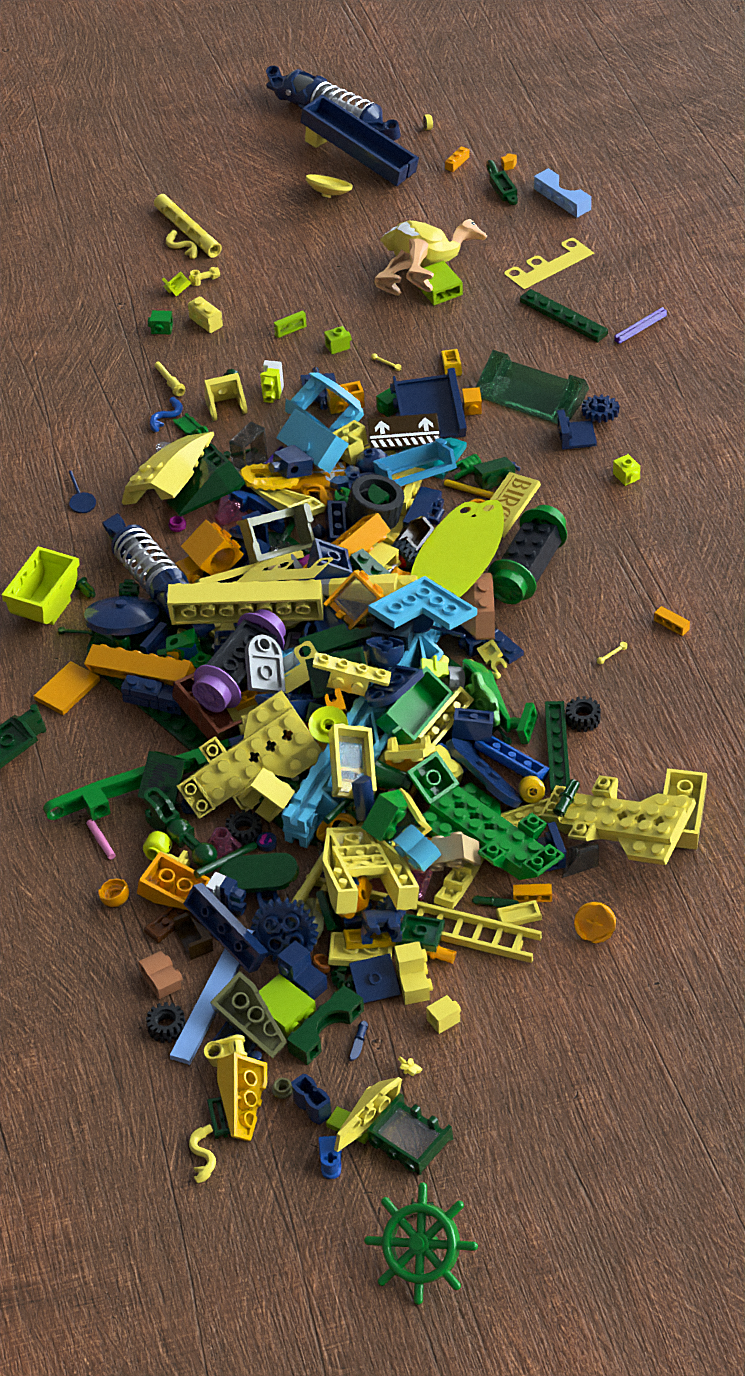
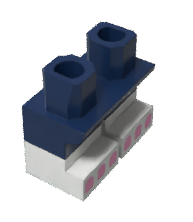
(228, 893)

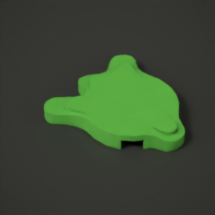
(483, 697)

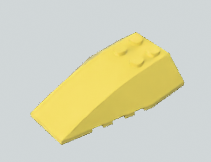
(168, 468)

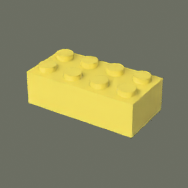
(689, 785)

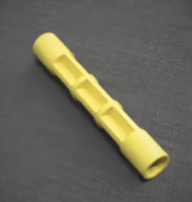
(187, 225)

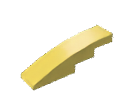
(456, 884)

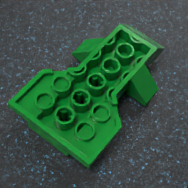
(500, 842)

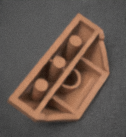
(481, 597)

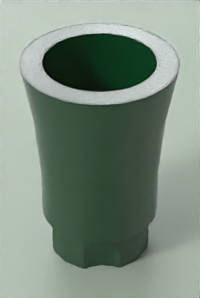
(391, 777)

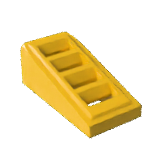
(451, 360)

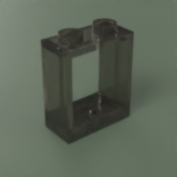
(253, 435)

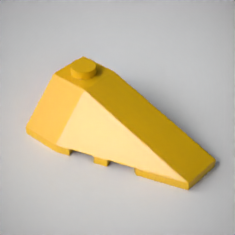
(241, 1087)

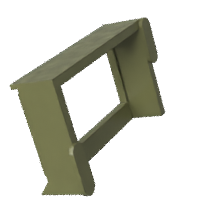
(302, 518)

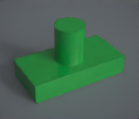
(525, 724)

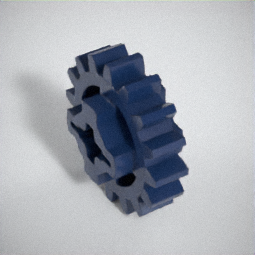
(600, 408)

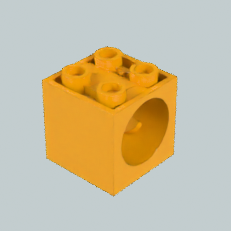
(212, 548)

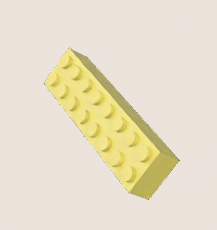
(229, 601)

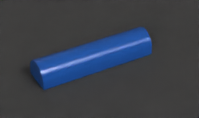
(512, 758)

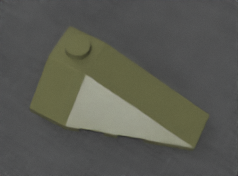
(247, 1012)

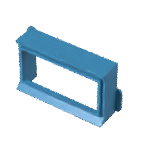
(416, 457)

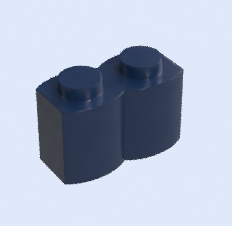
(311, 1099)

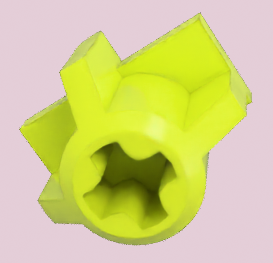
(439, 668)

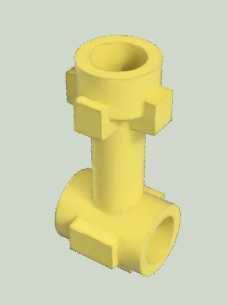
(196, 277)

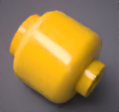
(533, 783)

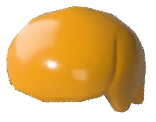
(114, 892)

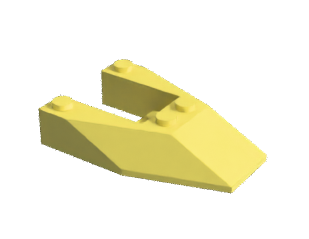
(356, 853)

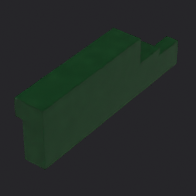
(334, 639)

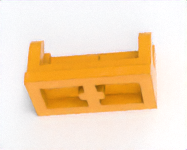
(339, 702)

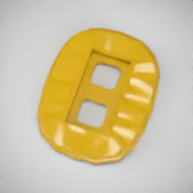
(249, 473)

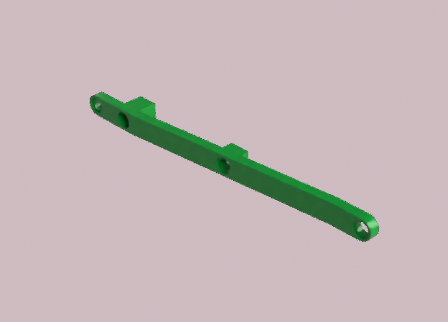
(96, 795)

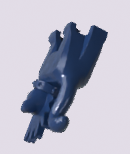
(382, 920)

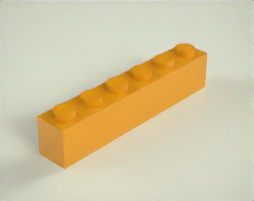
(120, 663)

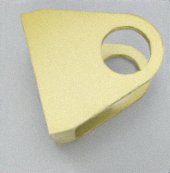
(223, 389)

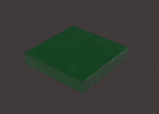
(421, 929)

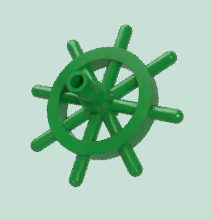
(420, 1243)

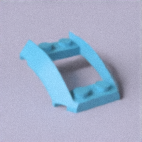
(312, 389)

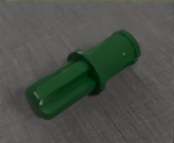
(566, 798)

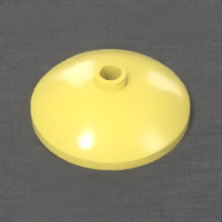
(328, 185)

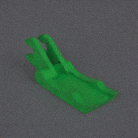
(189, 425)

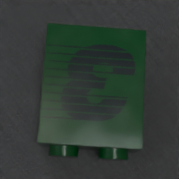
(164, 773)

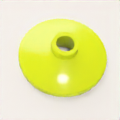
(321, 718)

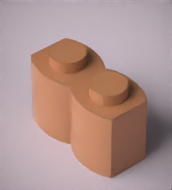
(160, 974)

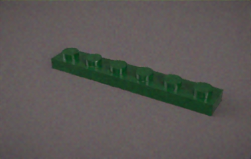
(564, 315)
(557, 744)

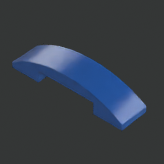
(255, 503)

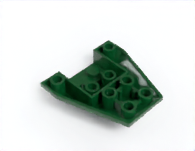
(210, 481)

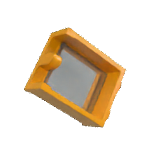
(353, 598)

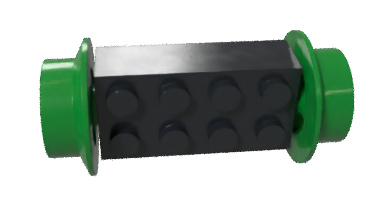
(528, 555)

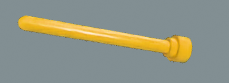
(470, 489)

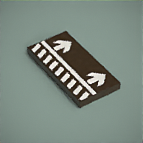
(402, 431)

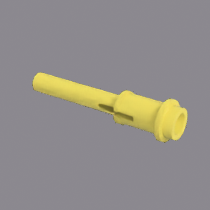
(177, 388)

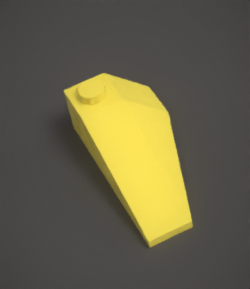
(368, 1108)

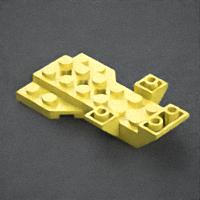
(232, 769)
(643, 828)

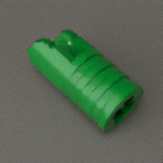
(466, 466)

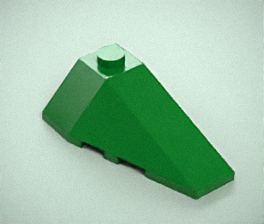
(471, 667)

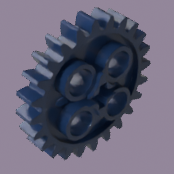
(284, 928)

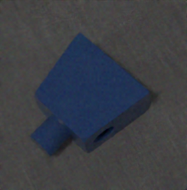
(291, 462)

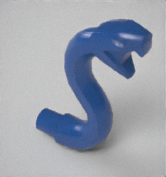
(155, 424)

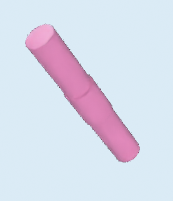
(101, 839)

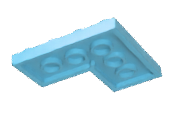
(426, 598)

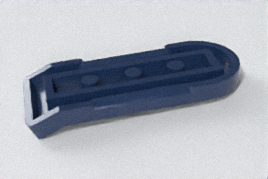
(466, 755)

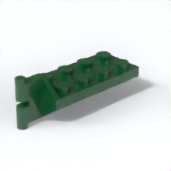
(19, 734)

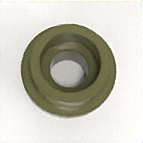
(282, 1083)

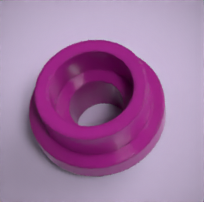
(177, 524)

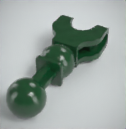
(168, 821)

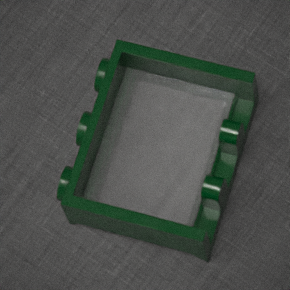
(408, 1135)

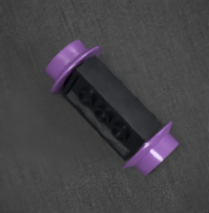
(224, 677)

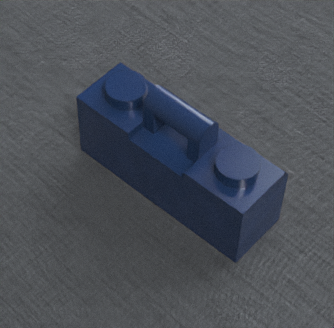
(426, 503)

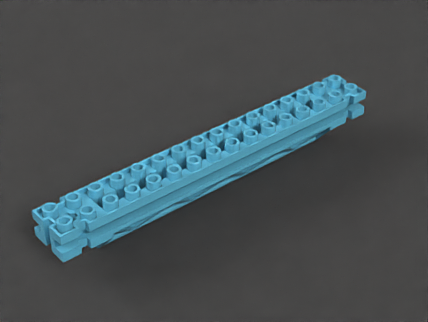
(315, 793)

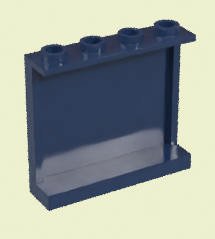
(429, 396)

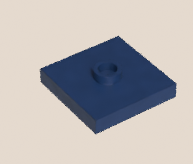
(374, 978)

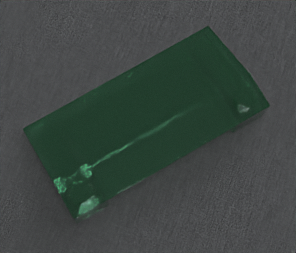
(530, 389)

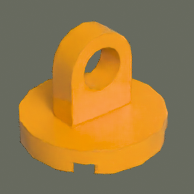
(595, 922)

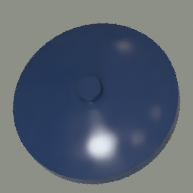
(122, 615)

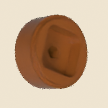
(320, 962)

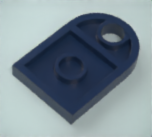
(401, 680)

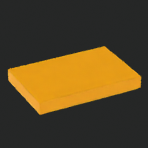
(66, 688)

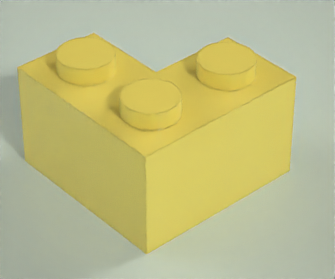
(356, 436)
(412, 972)

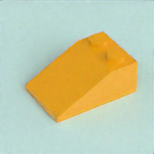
(168, 882)

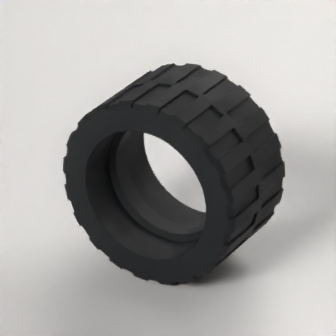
(358, 503)

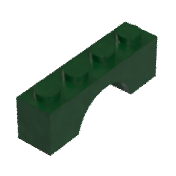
(341, 1008)

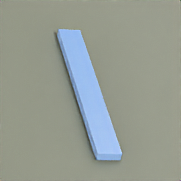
(203, 1013)

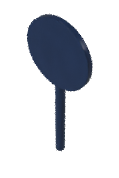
(83, 501)
(423, 624)

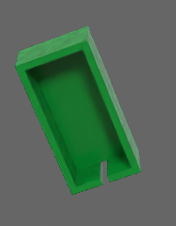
(415, 708)

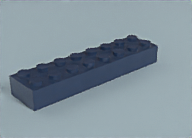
(225, 927)

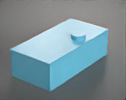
(313, 440)

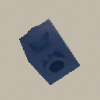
(469, 644)
(166, 701)

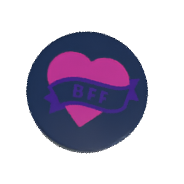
(266, 841)

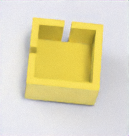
(274, 791)

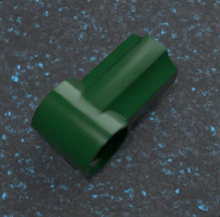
(115, 641)

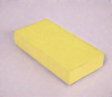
(519, 913)

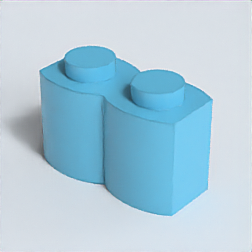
(417, 848)

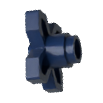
(346, 481)

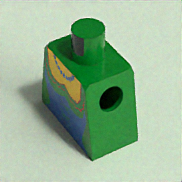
(181, 646)

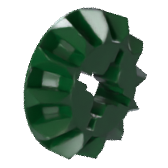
(338, 977)

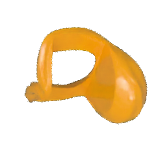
(324, 494)
(322, 828)

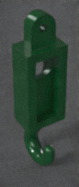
(501, 181)

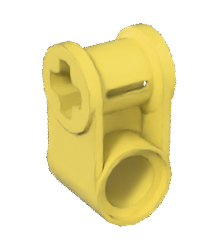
(225, 1047)

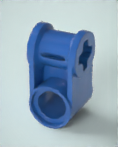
(329, 1157)

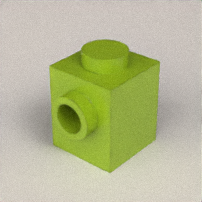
(337, 339)

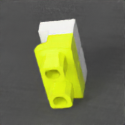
(272, 381)

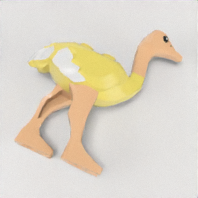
(420, 246)

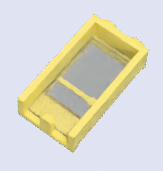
(350, 757)

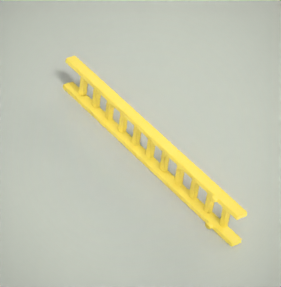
(462, 917)

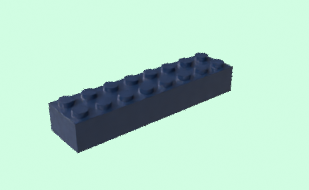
(359, 140)

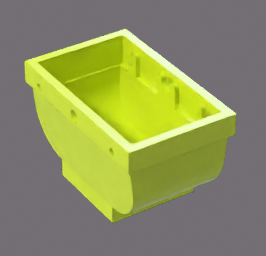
(42, 586)

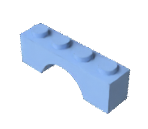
(574, 202)

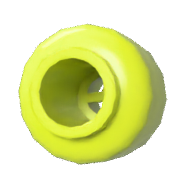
(156, 842)

